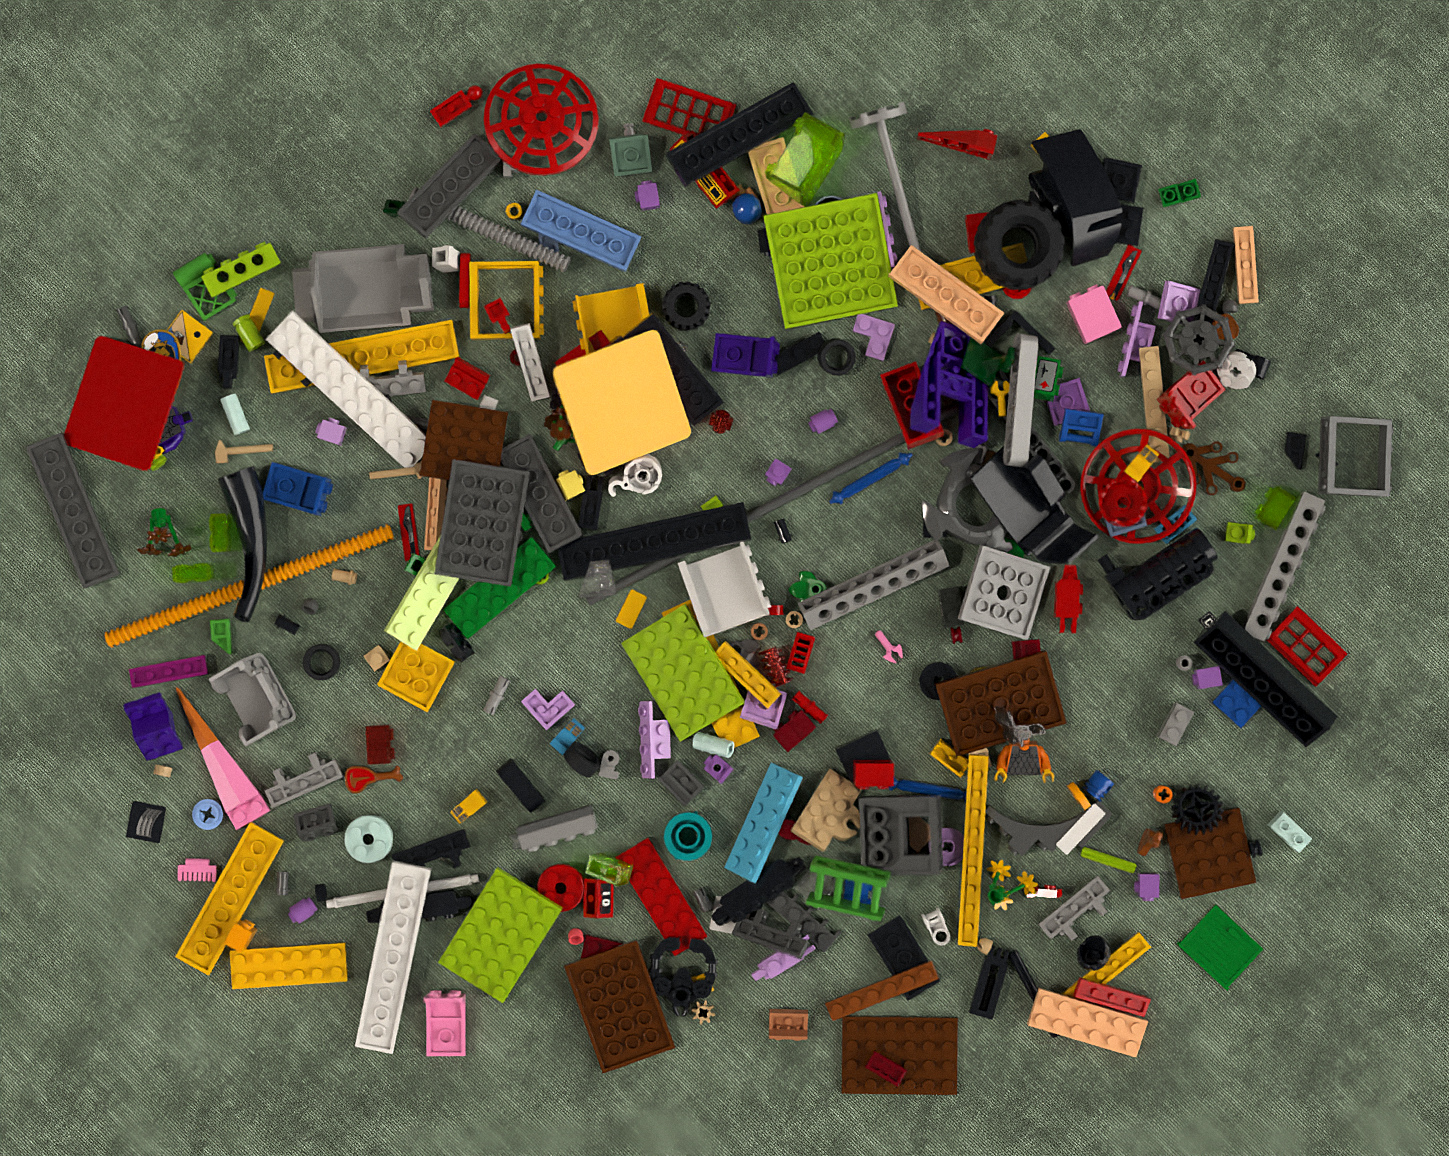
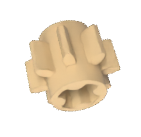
(702, 1017)

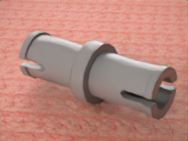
(1144, 296)
(496, 695)

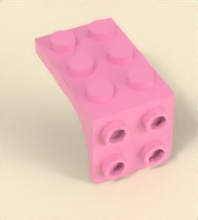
(445, 1023)

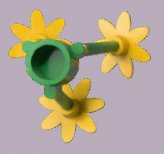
(998, 894)

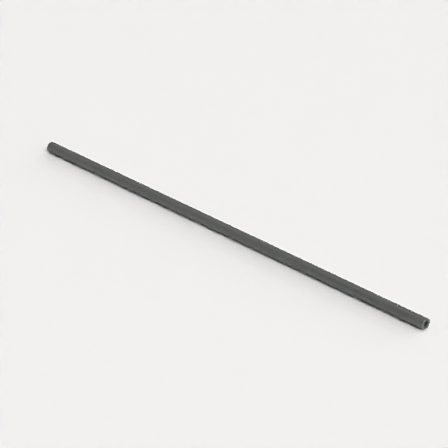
(783, 499)

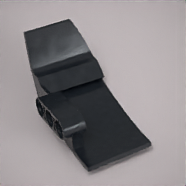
(1079, 191)
(1030, 509)

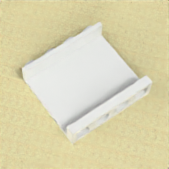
(725, 590)

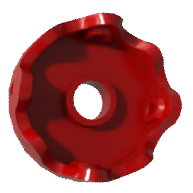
(1123, 489)
(570, 877)

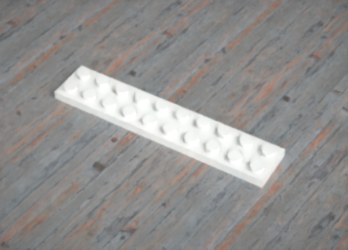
(349, 389)
(392, 957)

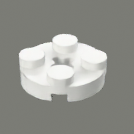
(1233, 380)

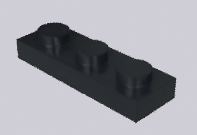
(799, 353)

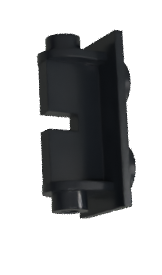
(462, 648)

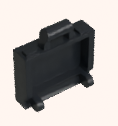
(862, 748)

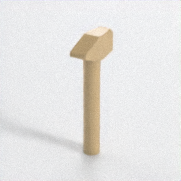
(222, 452)
(397, 472)

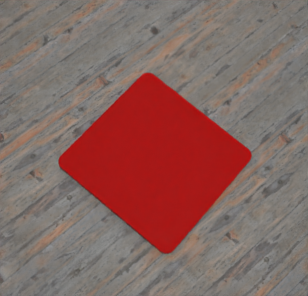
(123, 402)

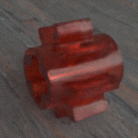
(720, 421)

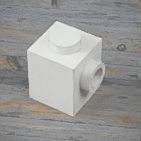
(446, 259)

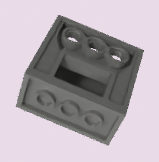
(895, 828)

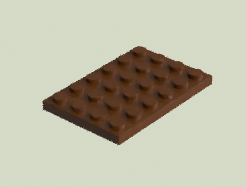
(1019, 685)
(619, 1006)
(918, 1044)

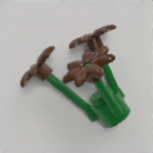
(159, 519)

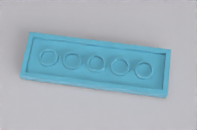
(763, 822)

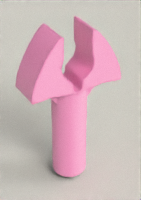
(888, 646)

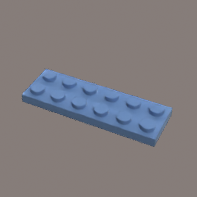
(580, 230)

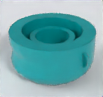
(683, 851)

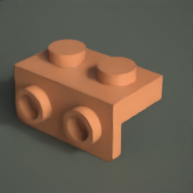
(788, 1024)

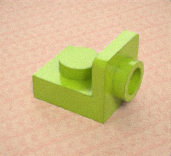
(1239, 533)

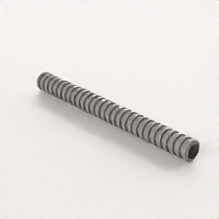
(508, 238)

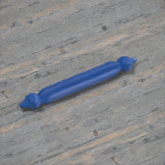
(870, 478)
(928, 789)

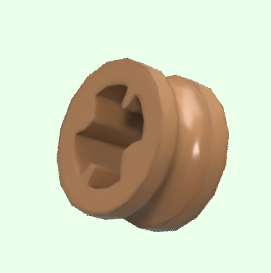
(755, 626)

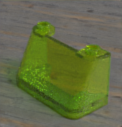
(806, 159)

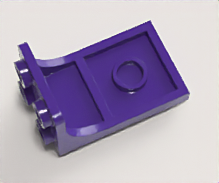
(745, 355)

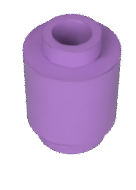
(822, 421)
(302, 910)

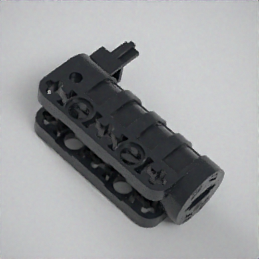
(1161, 572)

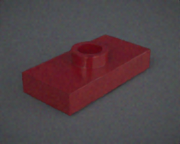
(886, 1068)

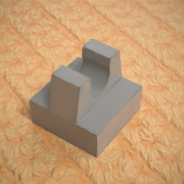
(507, 171)

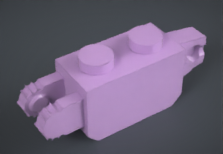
(777, 963)

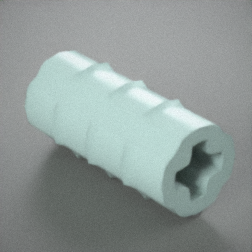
(235, 414)
(713, 744)

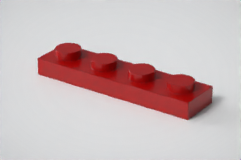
(1111, 997)

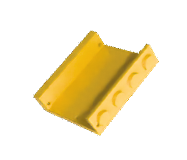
(610, 311)

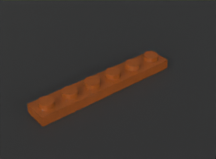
(882, 990)

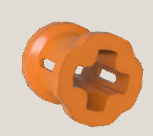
(1165, 799)

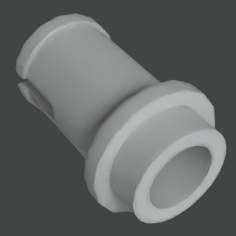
(1188, 663)

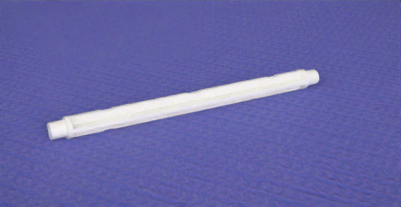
(380, 894)

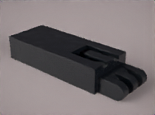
(988, 989)

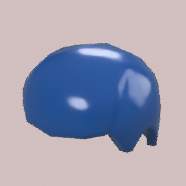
(747, 208)

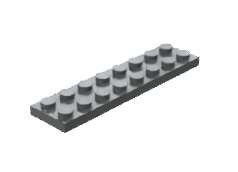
(73, 510)

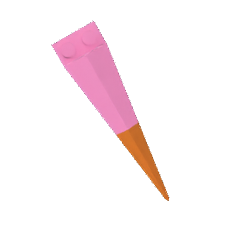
(236, 791)

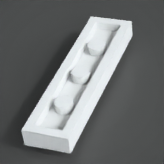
(530, 362)

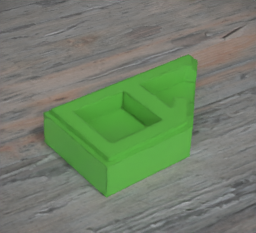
(221, 634)

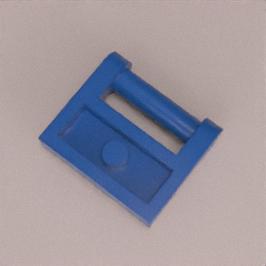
(1082, 421)

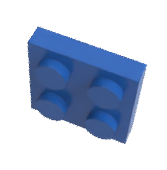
(1236, 703)

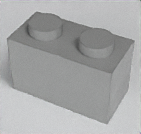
(1175, 724)

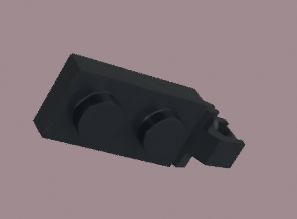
(228, 359)

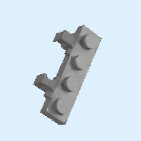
(399, 384)
(289, 788)
(1086, 898)

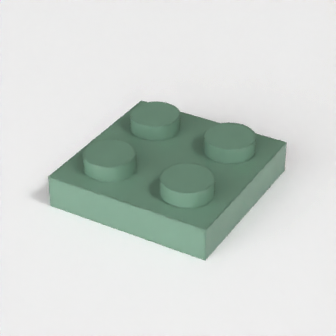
(630, 154)

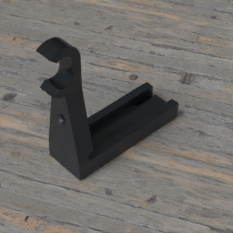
(1026, 326)

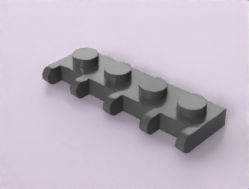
(810, 926)

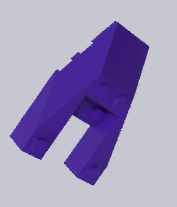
(944, 376)

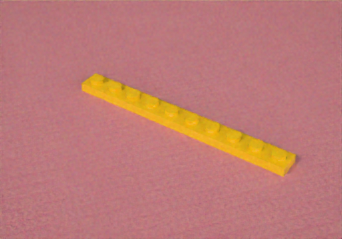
(973, 850)

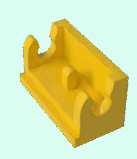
(946, 755)

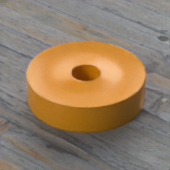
(1078, 795)

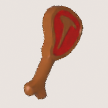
(359, 777)

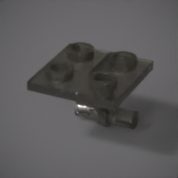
(1016, 733)

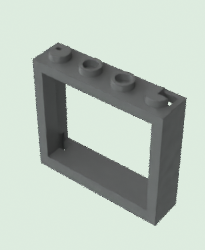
(1328, 451)

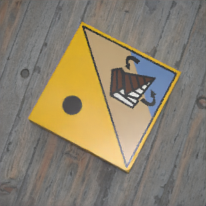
(190, 335)

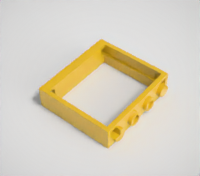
(474, 268)

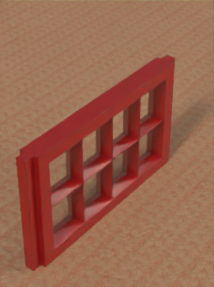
(654, 102)

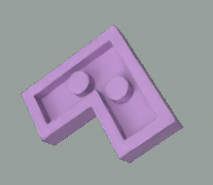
(880, 334)
(546, 712)

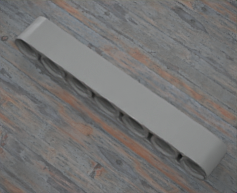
(1020, 400)

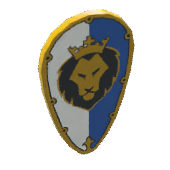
(162, 343)

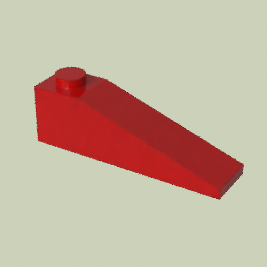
(971, 142)

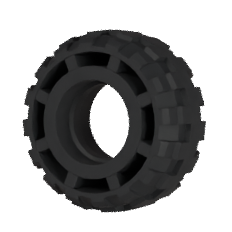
(1042, 229)

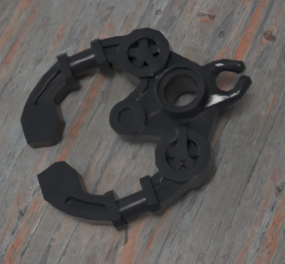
(682, 981)

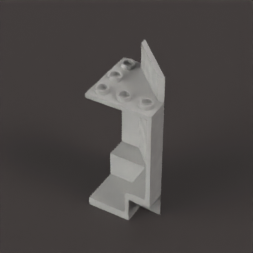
(362, 288)

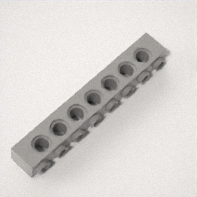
(1316, 507)
(873, 584)

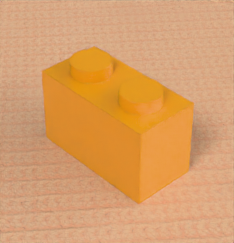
(241, 935)

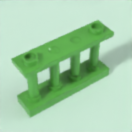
(849, 871)

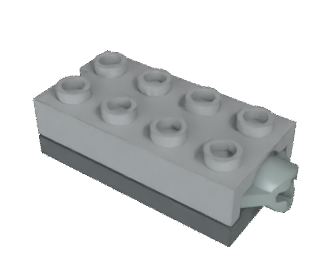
(554, 828)

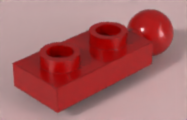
(455, 105)

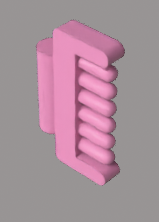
(197, 865)

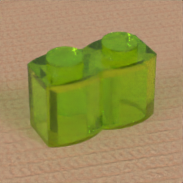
(220, 539)
(189, 573)

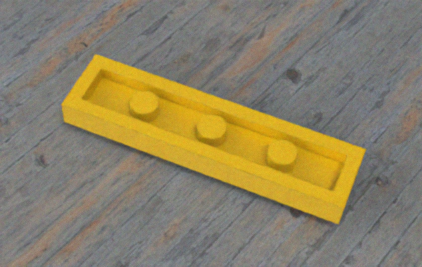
(747, 675)

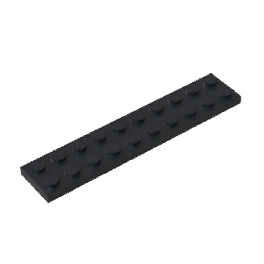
(657, 540)

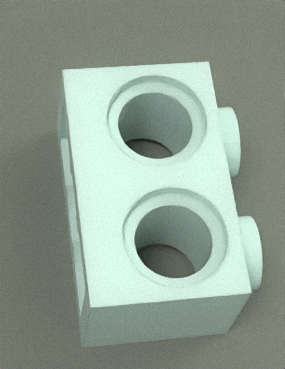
(1289, 832)

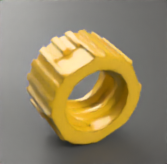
(520, 213)

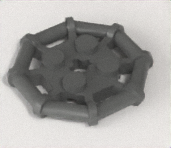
(1189, 333)

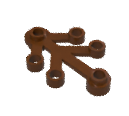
(1209, 466)

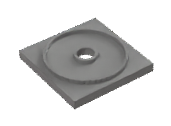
(1024, 587)

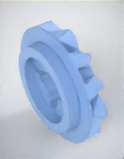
(199, 817)

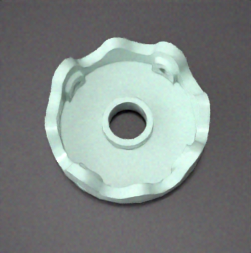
(378, 829)

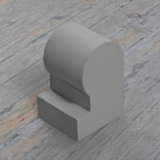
(609, 761)

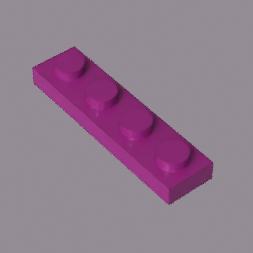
(168, 671)

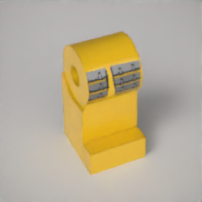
(1141, 463)
(468, 806)

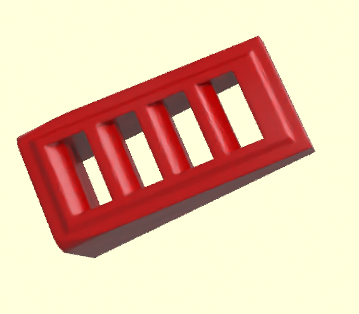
(804, 637)

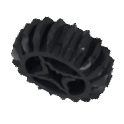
(1200, 824)

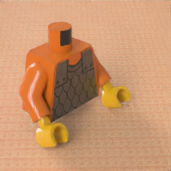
(1023, 761)

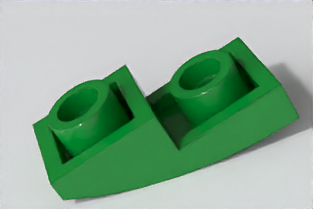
(1179, 193)

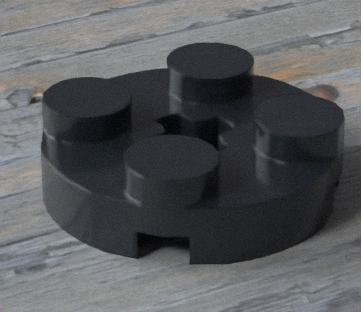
(927, 678)

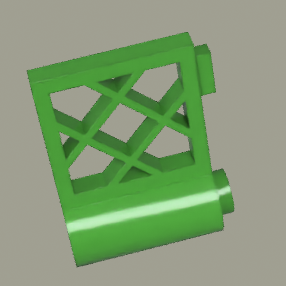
(190, 275)

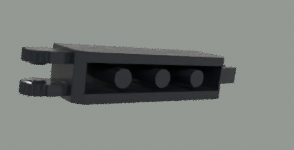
(751, 895)
(436, 904)

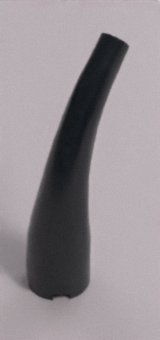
(247, 508)

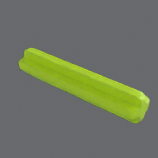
(1108, 860)

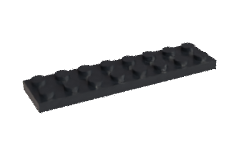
(738, 135)

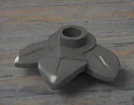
(746, 650)

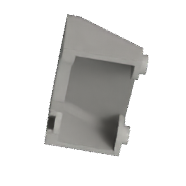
(255, 697)

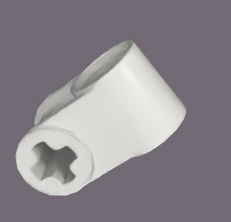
(936, 925)

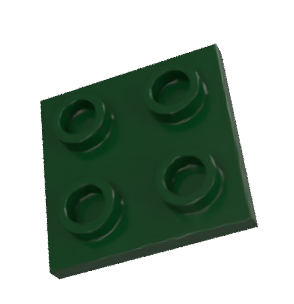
(985, 362)

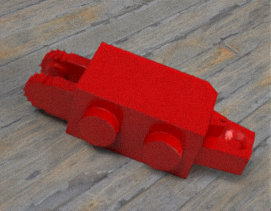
(1067, 598)

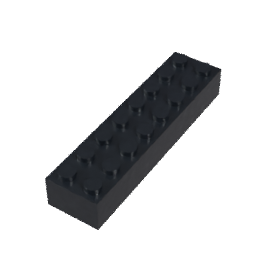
(1265, 679)

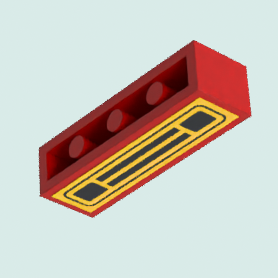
(717, 185)

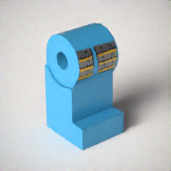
(567, 736)

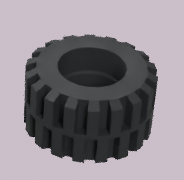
(678, 291)

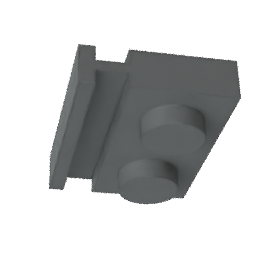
(681, 782)

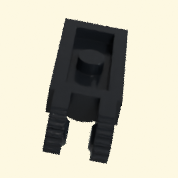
(591, 505)

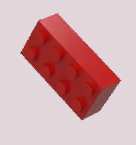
(900, 389)

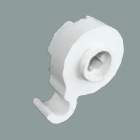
(636, 482)

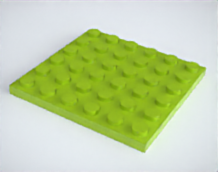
(830, 260)

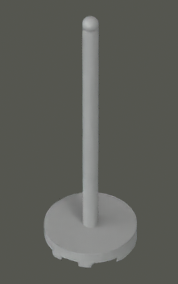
(878, 119)

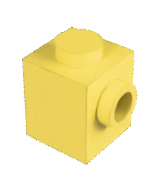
(570, 484)

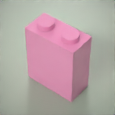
(1093, 313)

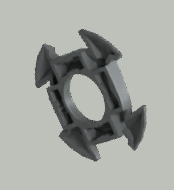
(946, 517)

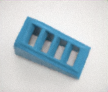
(1191, 517)

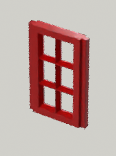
(1319, 634)

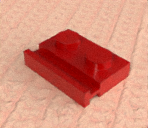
(467, 378)

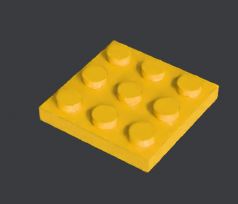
(416, 674)

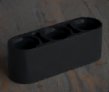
(520, 785)

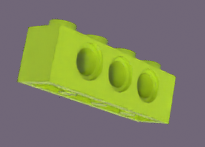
(216, 287)

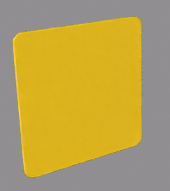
(622, 402)

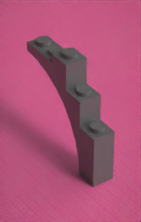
(1048, 835)

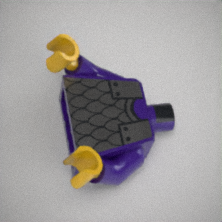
(173, 431)

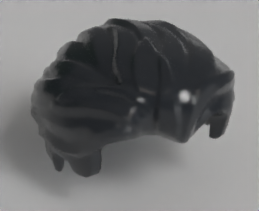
(1093, 953)

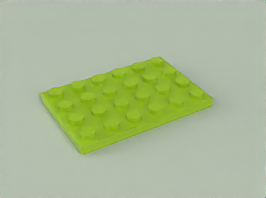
(683, 672)
(500, 935)

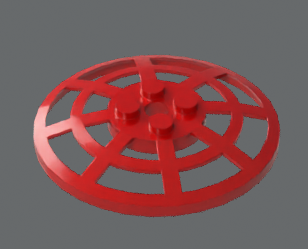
(538, 129)
(1150, 480)

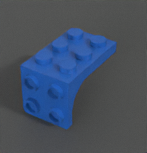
(297, 489)

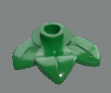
(805, 587)

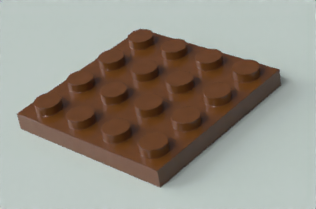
(461, 435)
(1210, 860)

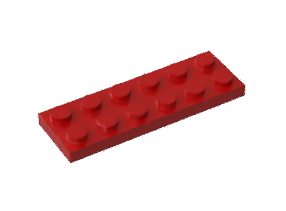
(661, 895)

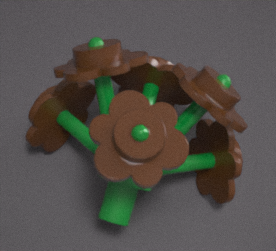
(559, 428)

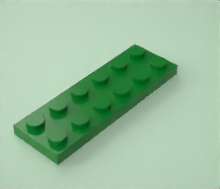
(487, 600)

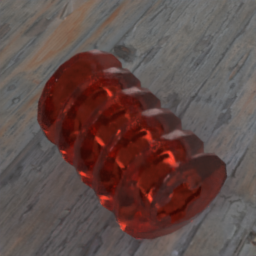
(775, 666)

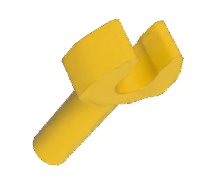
(1000, 396)

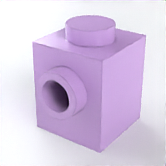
(331, 431)

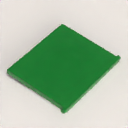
(1220, 947)

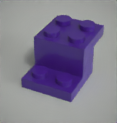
(153, 726)

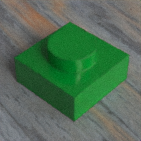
(526, 522)

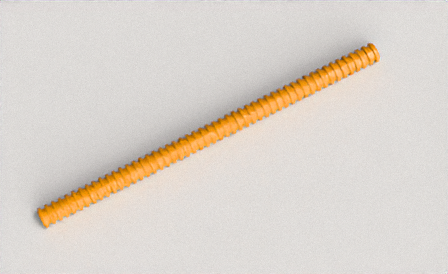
(231, 592)

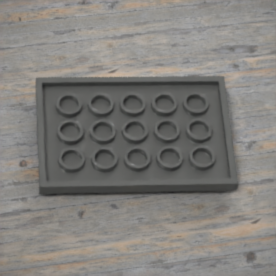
(481, 523)

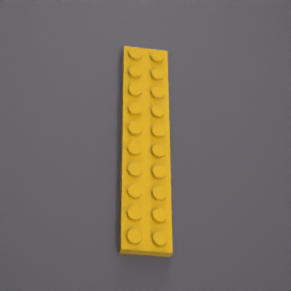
(380, 351)

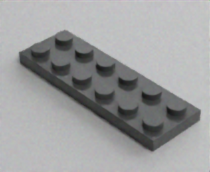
(449, 186)
(543, 497)

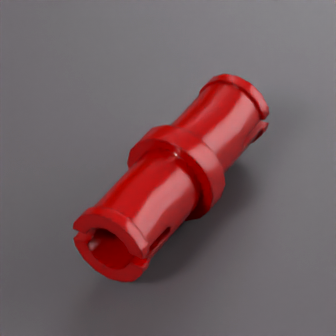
(809, 707)

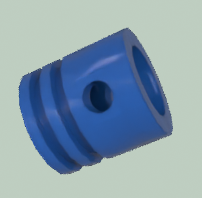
(1098, 785)

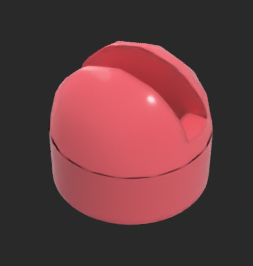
(575, 936)

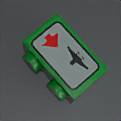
(1046, 377)

